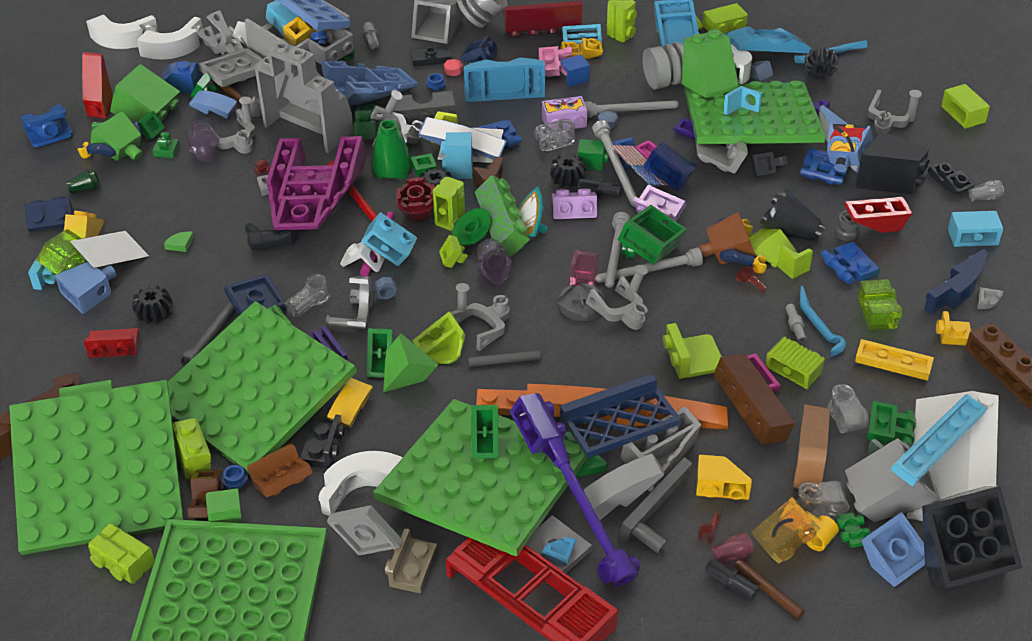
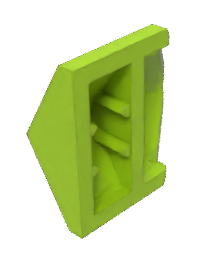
(768, 244)
(442, 340)

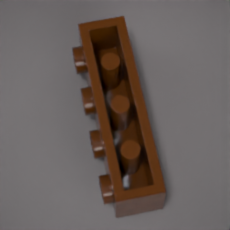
(1003, 360)
(753, 399)

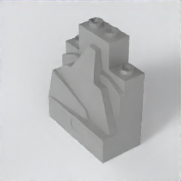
(264, 38)
(297, 92)

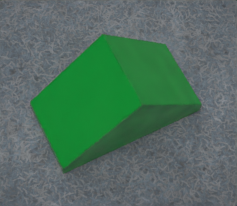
(378, 343)
(484, 431)

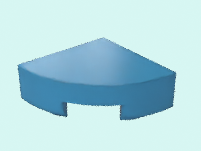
(559, 550)

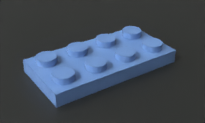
(317, 14)

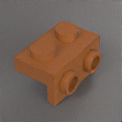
(278, 471)

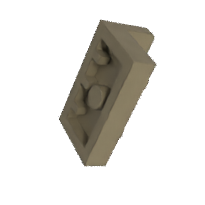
(410, 563)

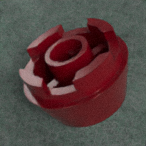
(415, 199)

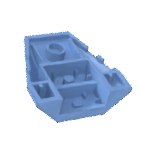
(366, 84)

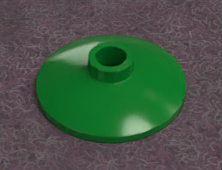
(472, 226)

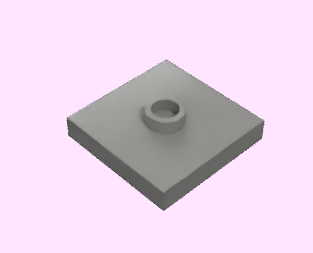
(364, 530)
(554, 530)

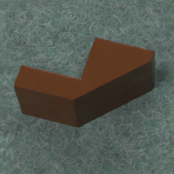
(202, 483)

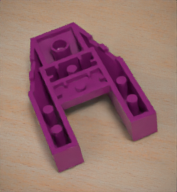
(309, 194)

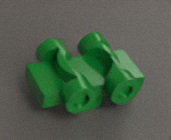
(851, 529)

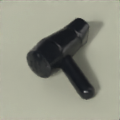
(266, 239)

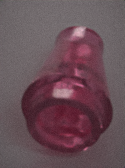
(735, 547)

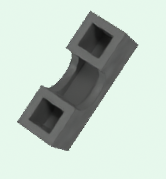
(414, 111)

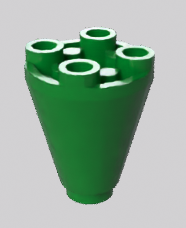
(390, 152)

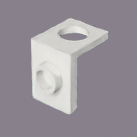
(239, 35)
(362, 251)

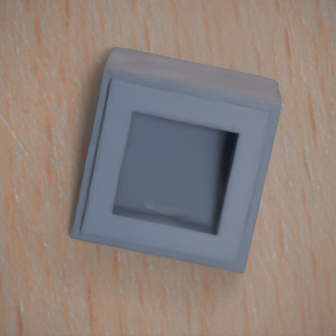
(761, 70)

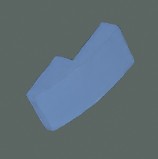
(210, 101)

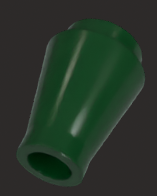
(85, 181)

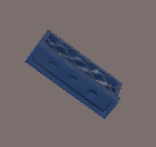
(611, 403)

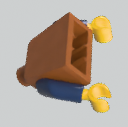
(731, 243)

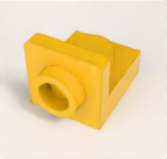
(952, 331)

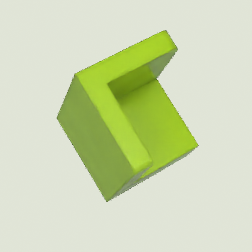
(794, 263)

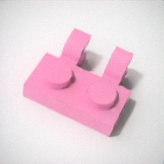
(552, 59)

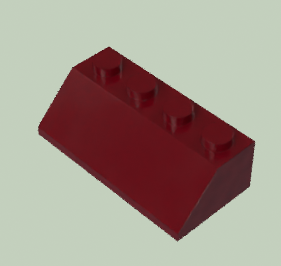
(541, 17)

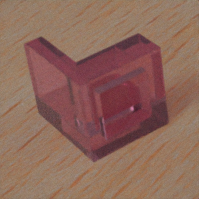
(583, 268)

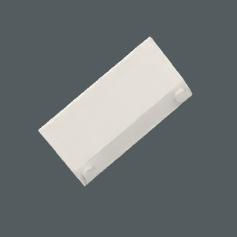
(973, 458)

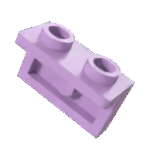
(661, 200)
(574, 205)

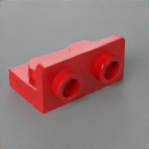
(112, 343)

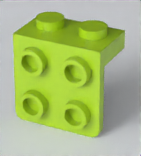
(691, 355)

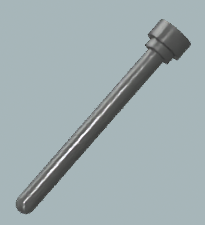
(189, 354)

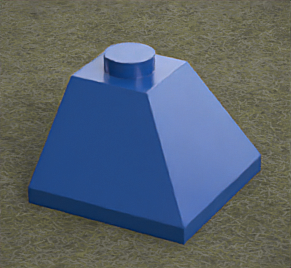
(182, 76)

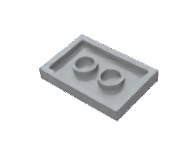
(231, 67)

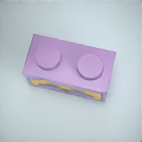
(565, 108)

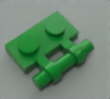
(884, 421)

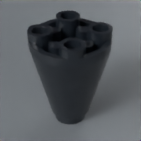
(792, 217)

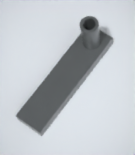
(635, 523)

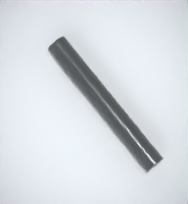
(504, 358)

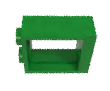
(646, 244)

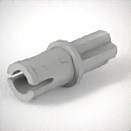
(370, 35)

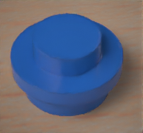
(319, 37)
(435, 82)
(234, 477)

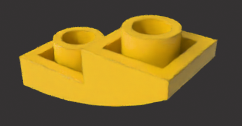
(588, 48)
(350, 401)

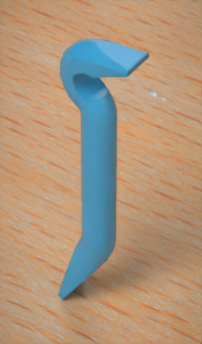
(837, 49)
(820, 325)

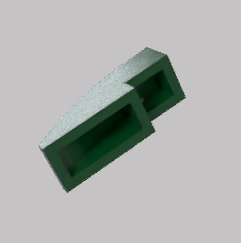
(363, 124)

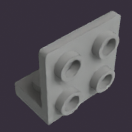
(726, 158)

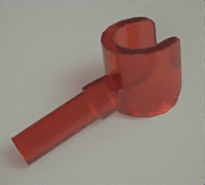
(261, 166)
(746, 274)
(709, 528)

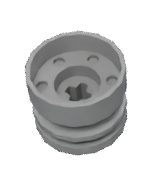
(481, 11)
(663, 65)

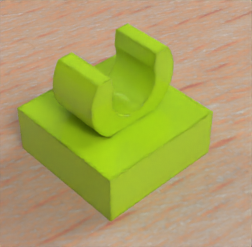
(452, 252)

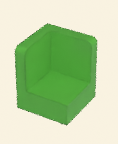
(224, 506)

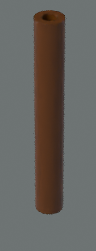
(770, 589)

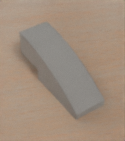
(623, 484)

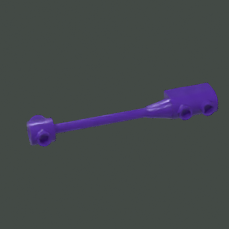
(545, 435)

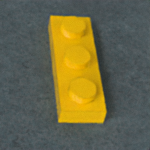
(894, 359)

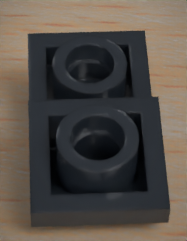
(950, 179)

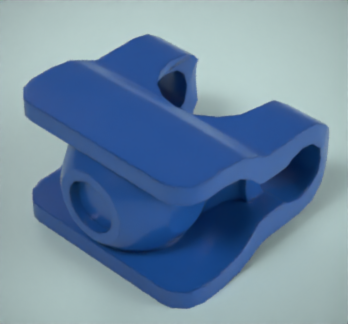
(47, 127)

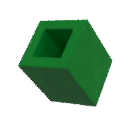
(592, 154)

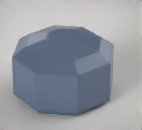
(610, 117)
(385, 288)

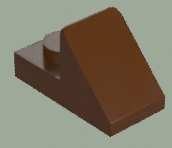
(480, 175)

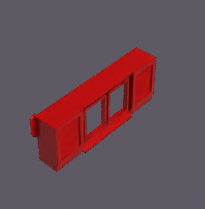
(576, 618)

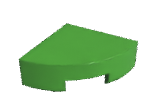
(179, 241)

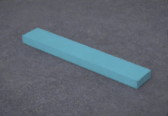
(938, 440)

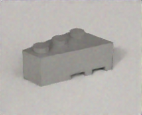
(667, 446)

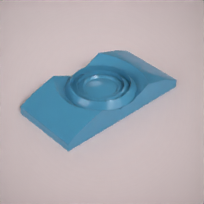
(675, 20)
(767, 40)
(504, 80)

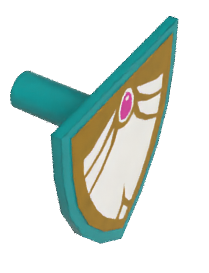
(531, 213)

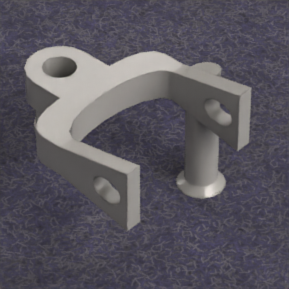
(225, 36)
(885, 122)
(409, 132)
(242, 140)
(364, 298)
(632, 314)
(494, 315)

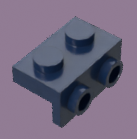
(47, 214)

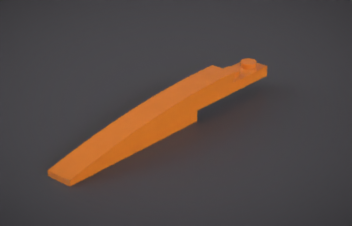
(708, 415)

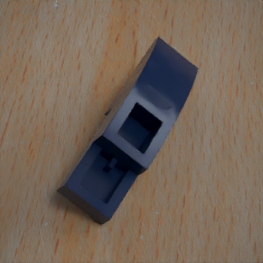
(959, 286)

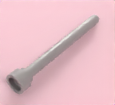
(593, 109)
(602, 131)
(618, 223)
(692, 257)

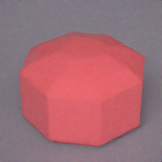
(453, 67)

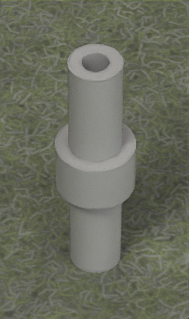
(796, 323)

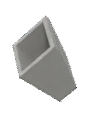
(435, 20)
(883, 493)

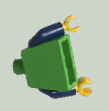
(115, 139)

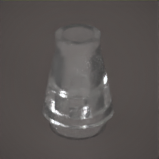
(987, 191)

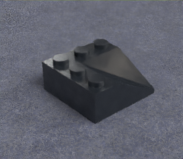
(968, 538)

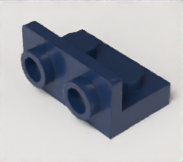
(484, 47)

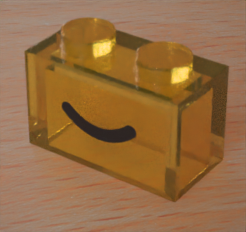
(785, 531)

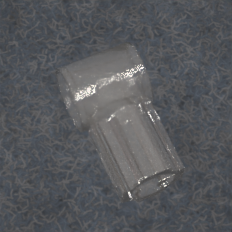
(312, 294)

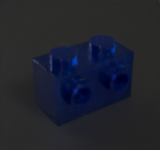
(669, 166)

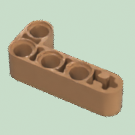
(812, 445)

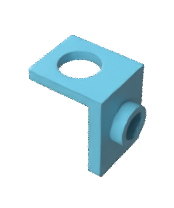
(738, 98)

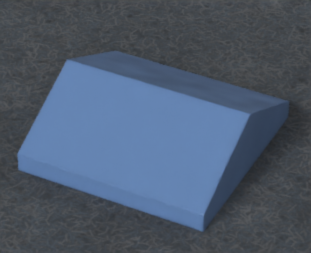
(895, 550)

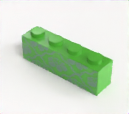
(505, 217)

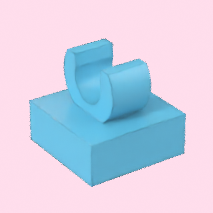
(40, 276)

